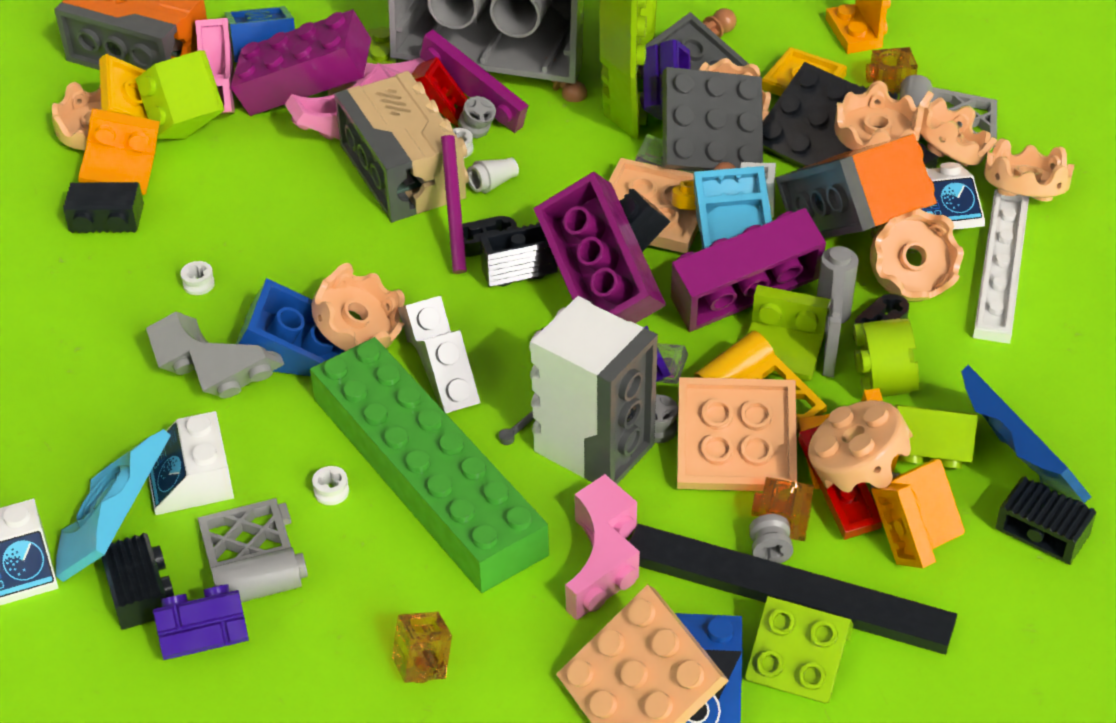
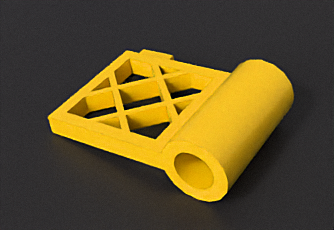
(755, 359)

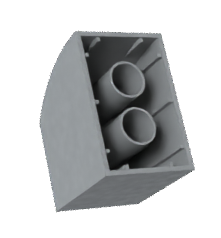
(496, 34)

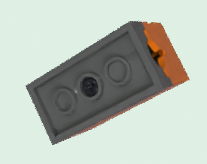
(128, 29)
(860, 187)

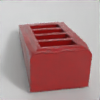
(441, 88)

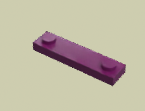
(475, 80)

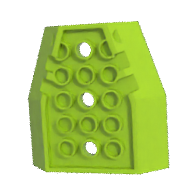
(624, 33)

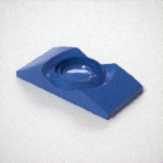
(1021, 438)

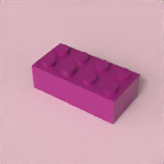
(301, 62)
(599, 249)
(726, 274)

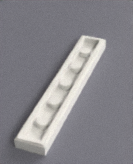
(1001, 268)

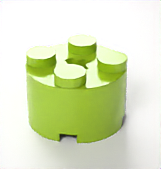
(886, 356)

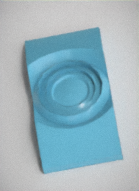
(730, 202)
(106, 506)

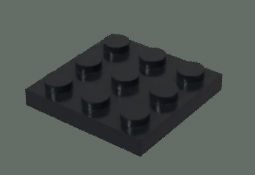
(804, 118)

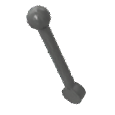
(506, 436)

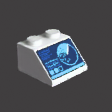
(956, 196)
(191, 466)
(24, 554)

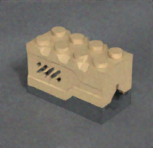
(396, 144)

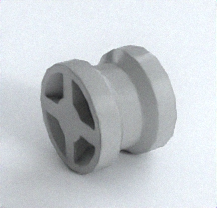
(483, 113)
(665, 419)
(771, 538)

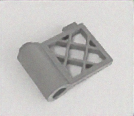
(918, 86)
(836, 283)
(253, 570)

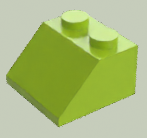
(180, 94)
(939, 435)

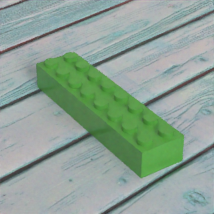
(430, 464)

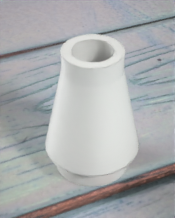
(489, 174)

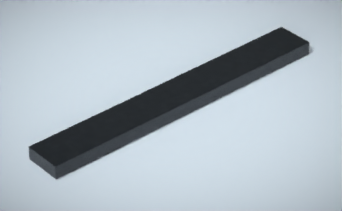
(759, 578)

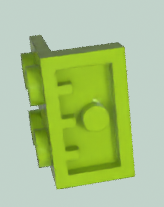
(792, 326)
(798, 649)

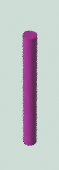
(453, 204)

